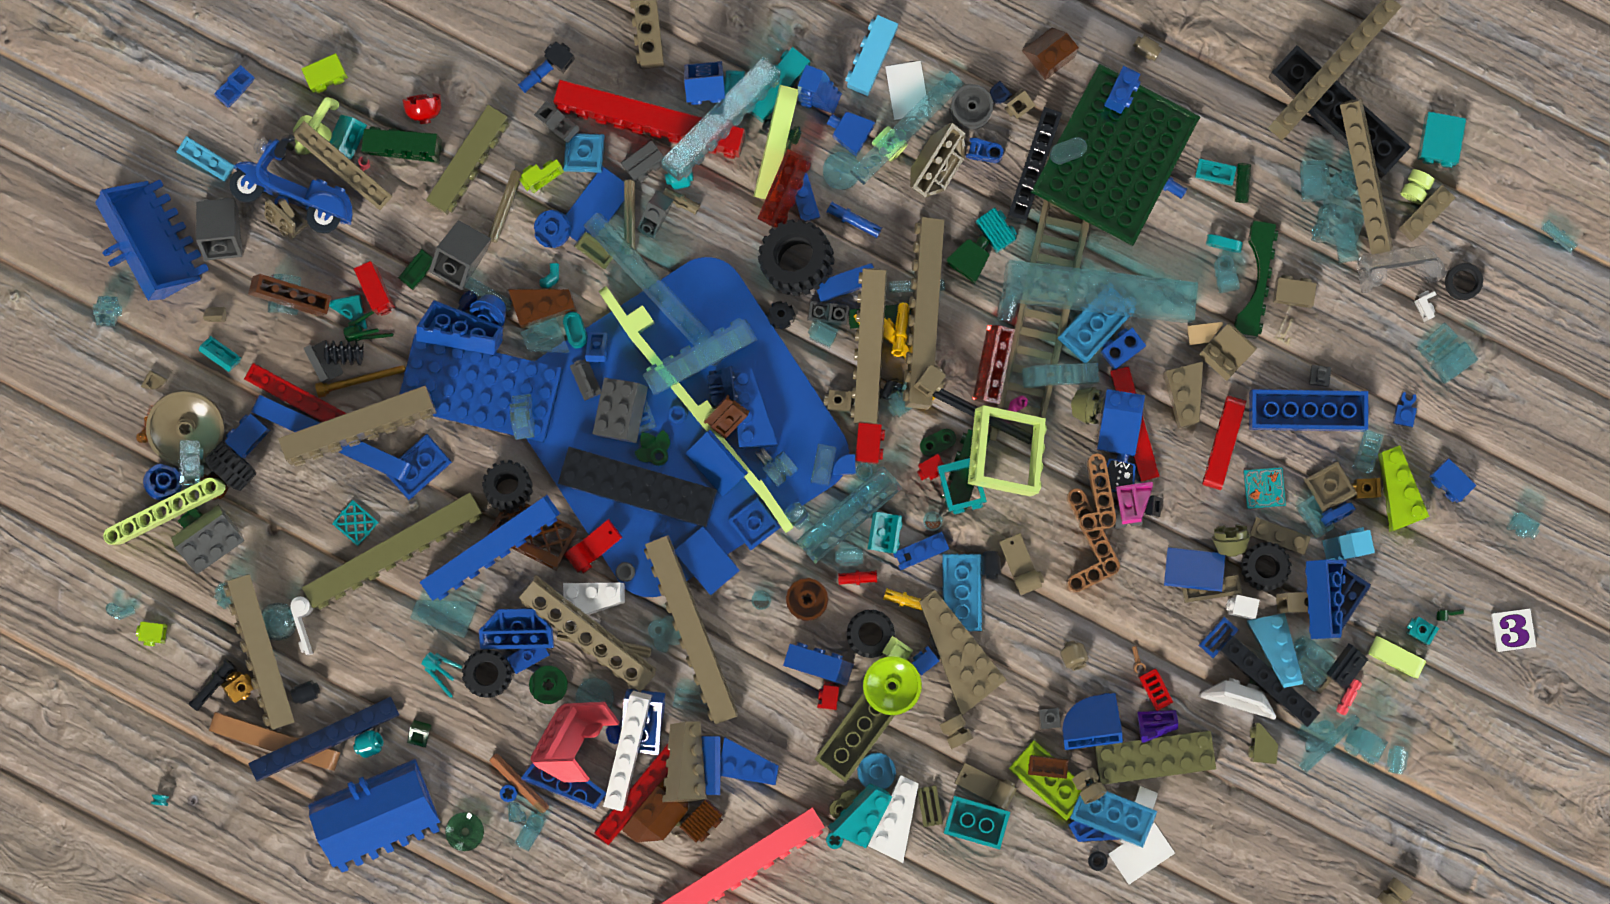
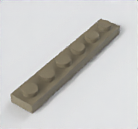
(342, 165)

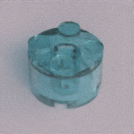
(1364, 743)

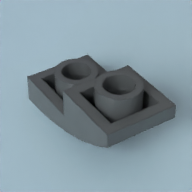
(828, 313)

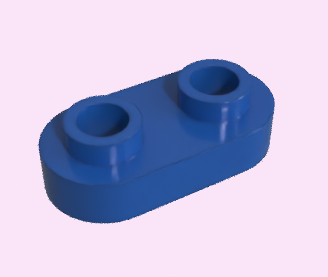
(1333, 516)

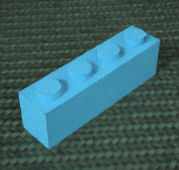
(872, 55)

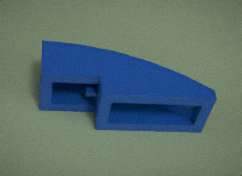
(841, 284)

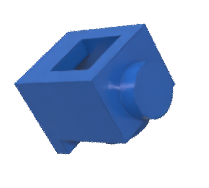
(924, 661)

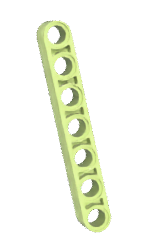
(172, 511)

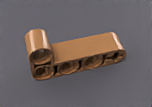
(1097, 492)

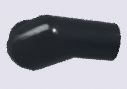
(890, 386)

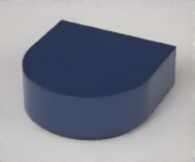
(999, 93)

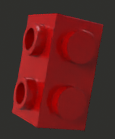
(868, 443)

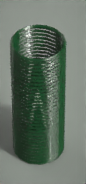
(1242, 172)

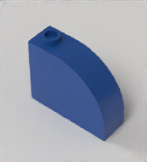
(1093, 723)

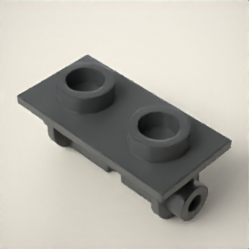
(585, 379)

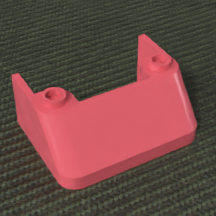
(565, 736)

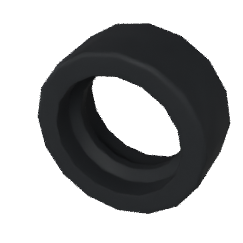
(1464, 267)

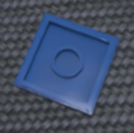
(754, 523)

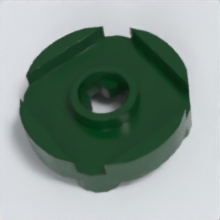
(541, 693)

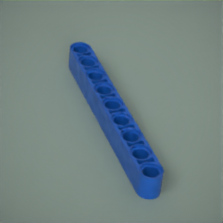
(362, 453)

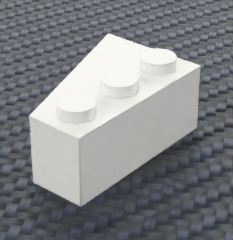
(594, 596)

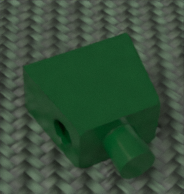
(970, 258)

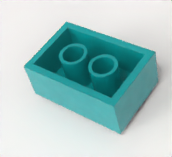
(976, 822)

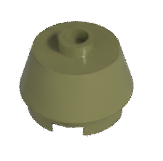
(1087, 405)
(1231, 540)

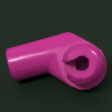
(1018, 403)

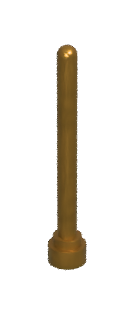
(324, 388)

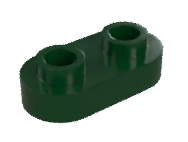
(938, 443)

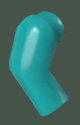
(552, 278)

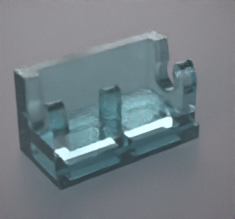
(1312, 516)

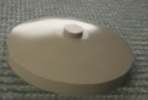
(183, 417)

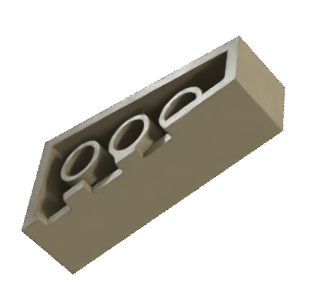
(685, 764)

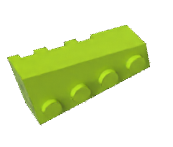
(1401, 493)

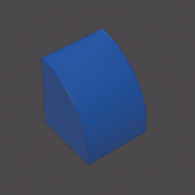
(845, 465)

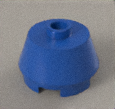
(489, 309)
(161, 482)

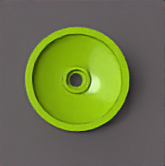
(907, 685)

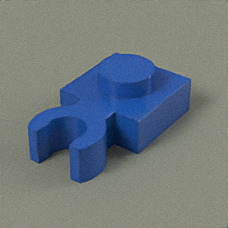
(1405, 413)

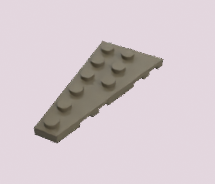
(964, 661)

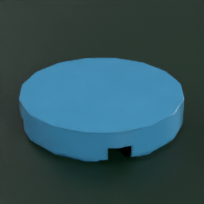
(877, 770)

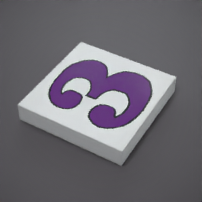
(1513, 630)

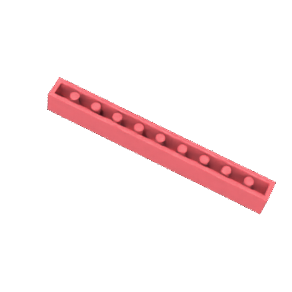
(750, 860)

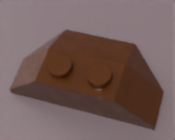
(655, 818)

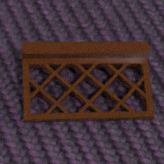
(537, 553)

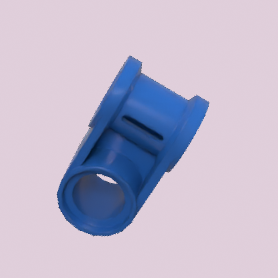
(983, 150)

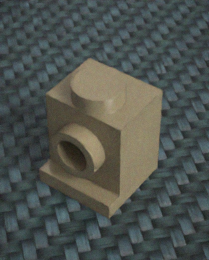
(1026, 104)
(845, 404)

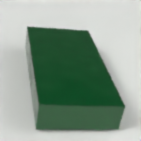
(416, 269)

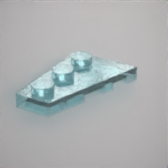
(445, 615)

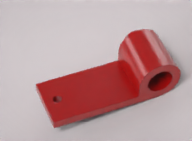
(593, 547)

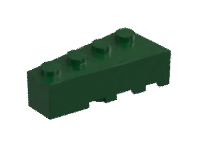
(402, 144)

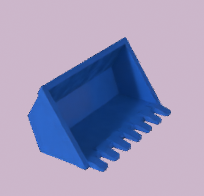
(149, 239)
(373, 815)

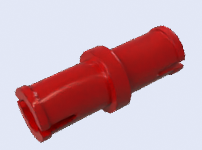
(857, 577)

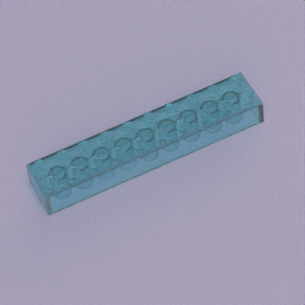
(1099, 291)

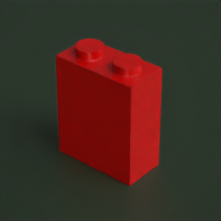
(374, 288)

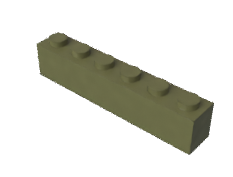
(467, 160)

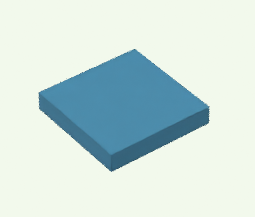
(584, 153)

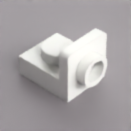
(1425, 309)

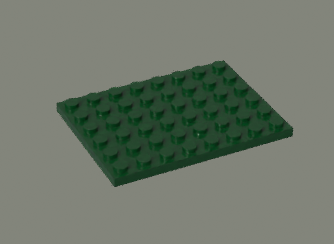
(1124, 158)

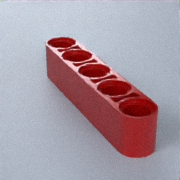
(1224, 442)

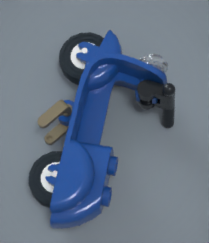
(324, 204)

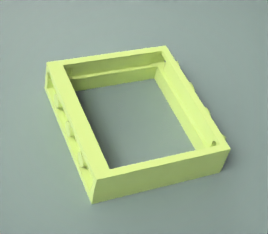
(979, 444)

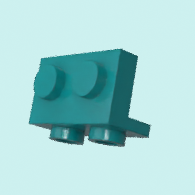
(885, 532)

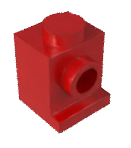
(928, 468)
(829, 696)

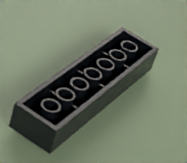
(1293, 76)
(637, 487)

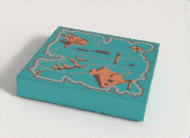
(1264, 488)

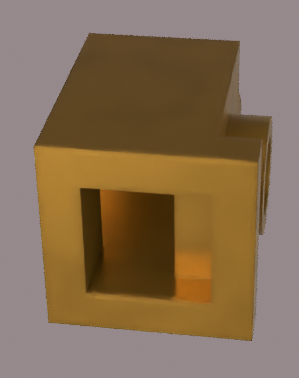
(1373, 493)

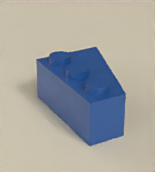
(746, 765)

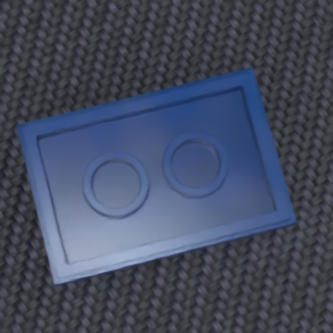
(426, 463)
(716, 463)
(706, 560)
(1194, 569)
(711, 761)

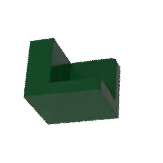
(191, 516)

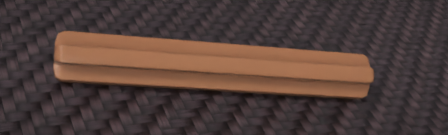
(515, 779)

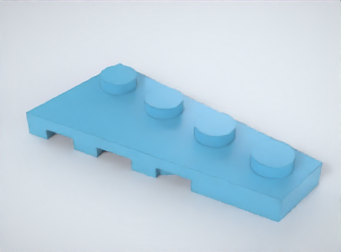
(1276, 641)

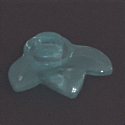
(667, 635)
(1316, 738)

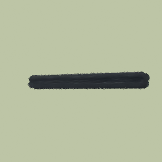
(995, 422)

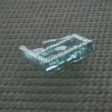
(545, 338)

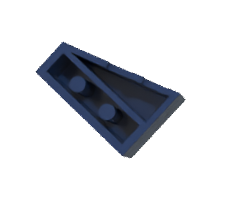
(1354, 592)

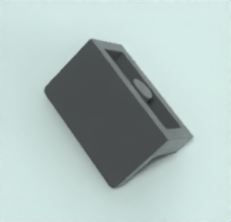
(323, 370)

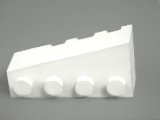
(895, 824)

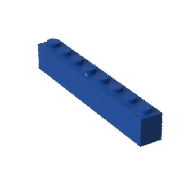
(489, 548)

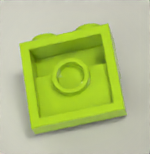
(535, 179)

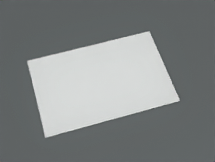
(905, 87)
(1137, 862)

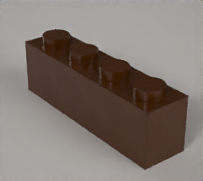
(289, 295)

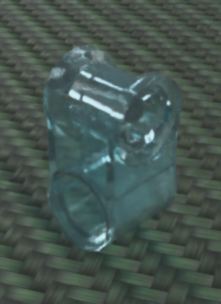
(1226, 277)

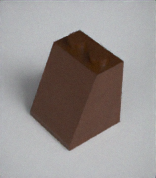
(1051, 52)

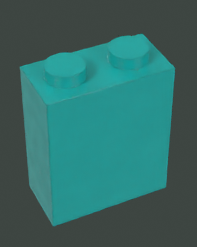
(1441, 139)

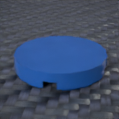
(552, 228)

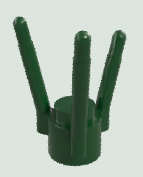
(355, 333)

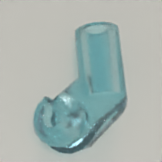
(118, 612)

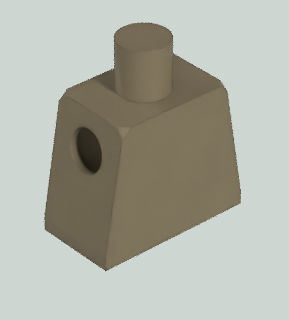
(1292, 602)

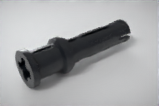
(218, 677)

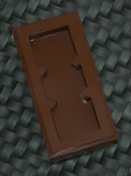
(1048, 766)

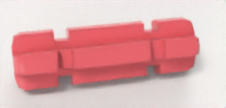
(1348, 697)

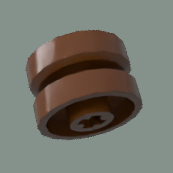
(810, 588)

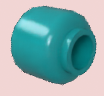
(683, 183)
(368, 743)

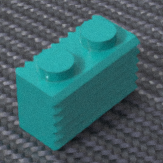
(996, 229)

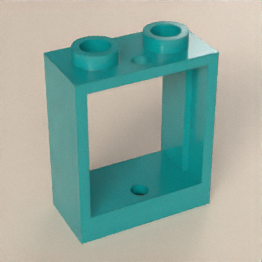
(958, 508)

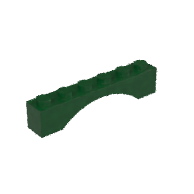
(1261, 242)

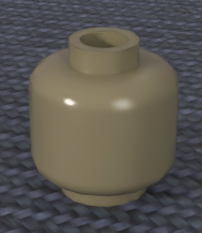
(1074, 655)

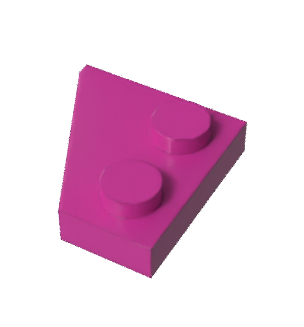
(1133, 501)

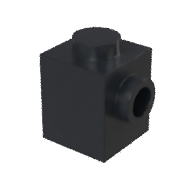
(559, 56)

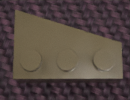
(1185, 393)

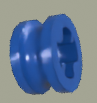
(514, 795)

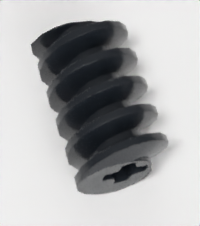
(343, 353)

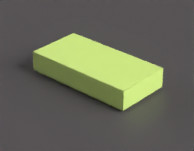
(897, 649)

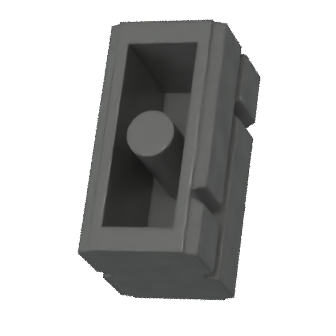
(643, 162)

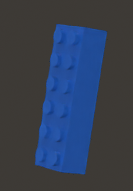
(1308, 410)

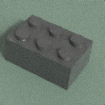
(620, 410)
(207, 539)

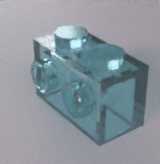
(189, 462)

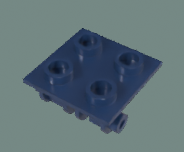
(725, 380)

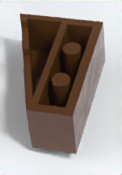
(540, 304)

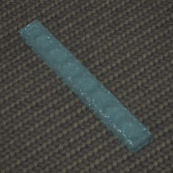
(906, 128)

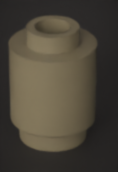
(1147, 47)

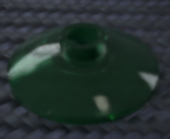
(457, 838)

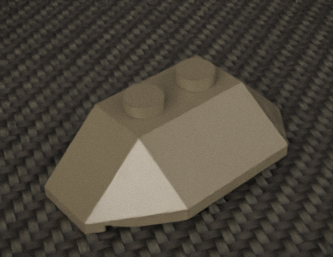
(938, 161)

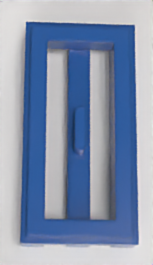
(1214, 630)

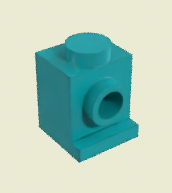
(1413, 630)

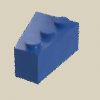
(818, 664)

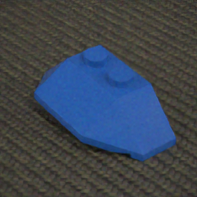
(516, 630)

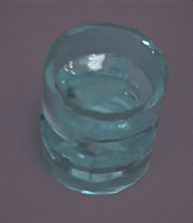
(780, 468)

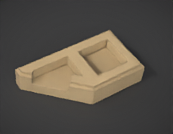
(1202, 333)

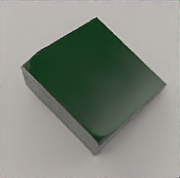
(419, 733)

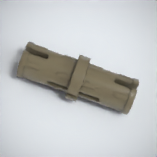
(682, 201)

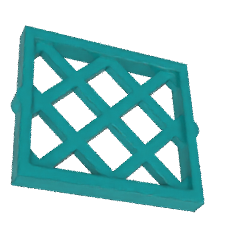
(344, 513)

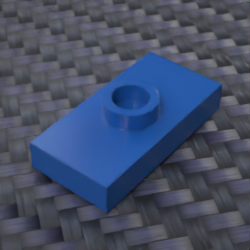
(526, 657)

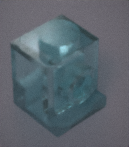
(1524, 526)

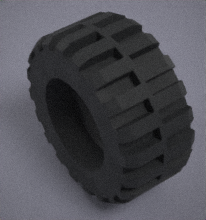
(785, 237)

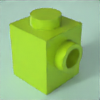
(151, 633)

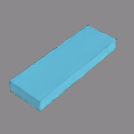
(205, 159)

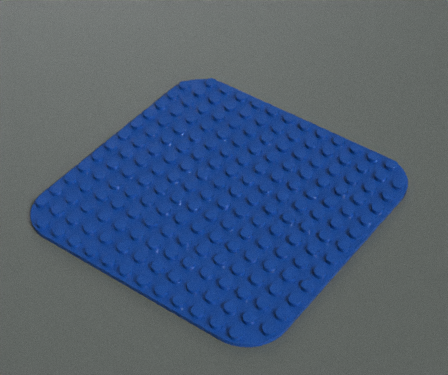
(793, 407)

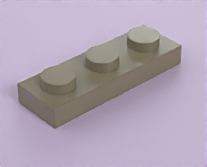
(1280, 535)
(1231, 587)

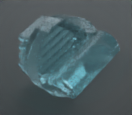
(797, 515)

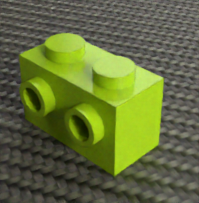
(324, 73)

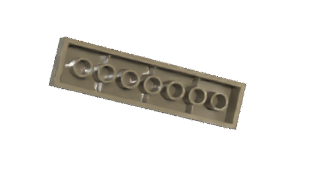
(357, 426)

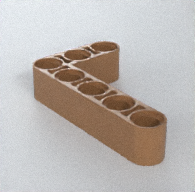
(1093, 543)

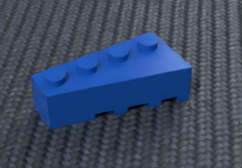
(458, 329)
(580, 792)

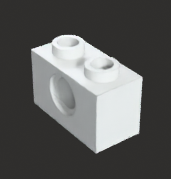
(1242, 606)

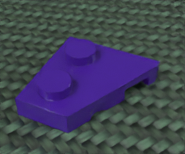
(1156, 723)

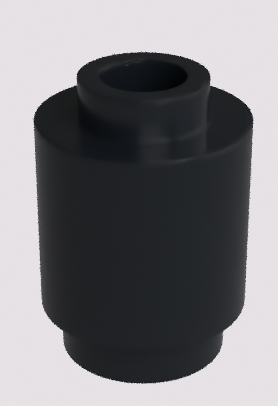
(991, 565)
(305, 692)

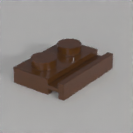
(726, 417)

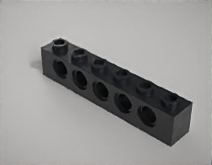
(1034, 164)
(1268, 681)

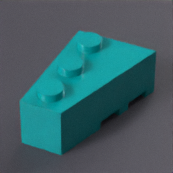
(862, 816)

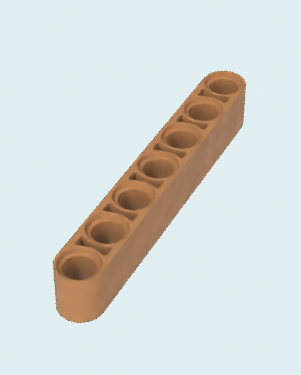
(266, 738)

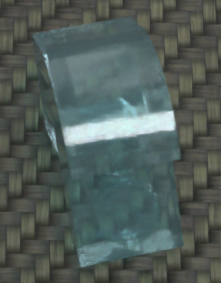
(521, 416)

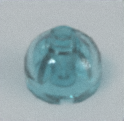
(278, 621)

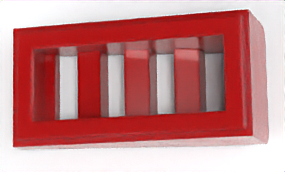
(1151, 673)

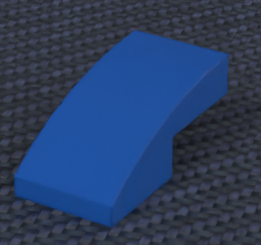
(235, 86)

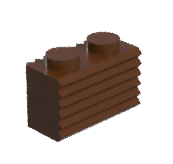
(701, 821)

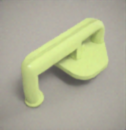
(315, 122)

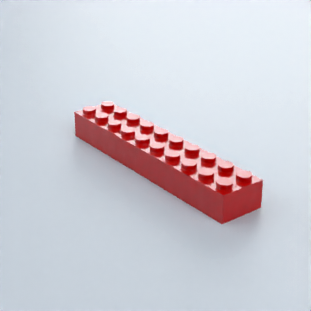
(637, 116)

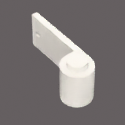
(300, 608)

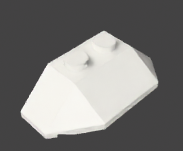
(1240, 697)

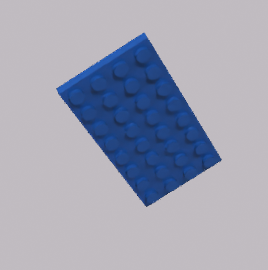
(480, 386)

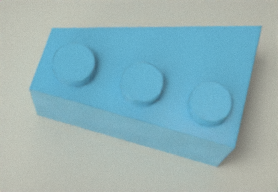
(1353, 544)

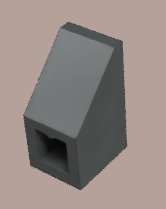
(655, 214)

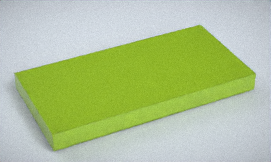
(1056, 792)

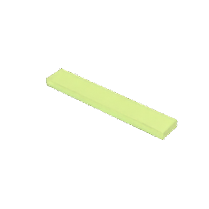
(776, 139)

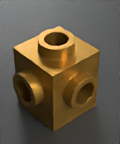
(231, 687)

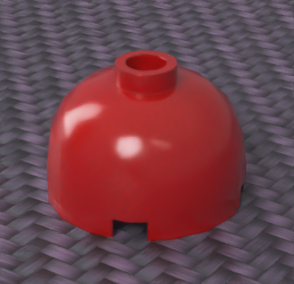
(422, 107)

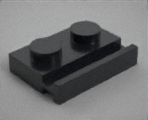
(1347, 666)

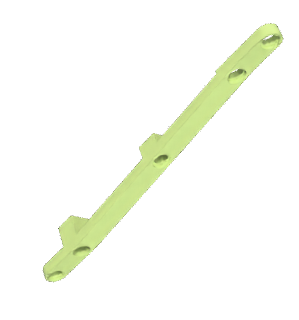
(638, 322)

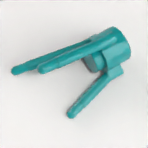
(432, 662)

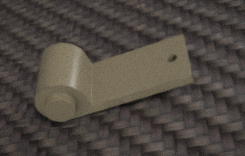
(1020, 564)
(986, 786)

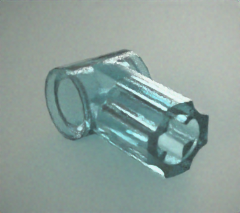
(530, 832)

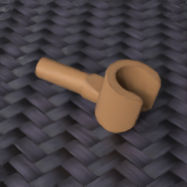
(1137, 660)

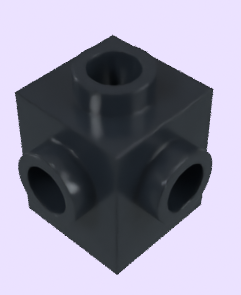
(781, 322)

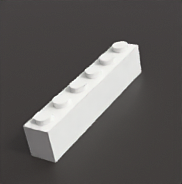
(627, 750)

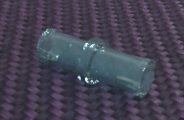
(1559, 236)

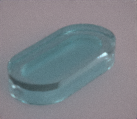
(1068, 150)

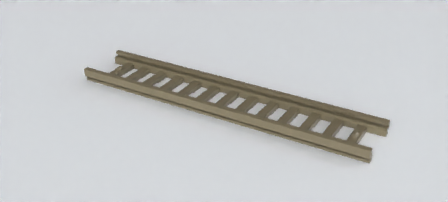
(1023, 311)

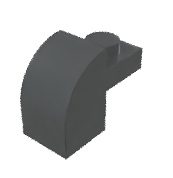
(556, 122)

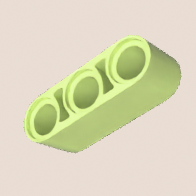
(1396, 657)

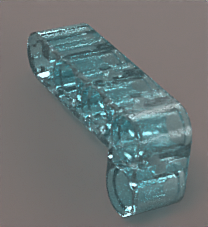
(1060, 374)

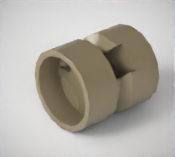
(956, 731)
(1094, 790)
(1396, 893)

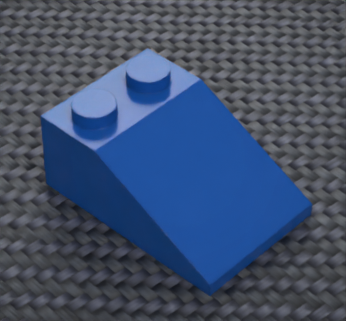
(1120, 422)
(652, 731)

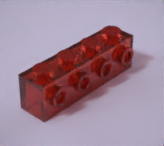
(784, 188)
(993, 364)

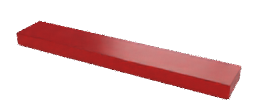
(292, 394)
(1144, 455)
(636, 797)

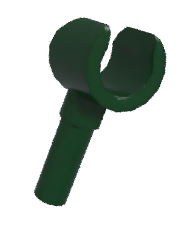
(1442, 615)

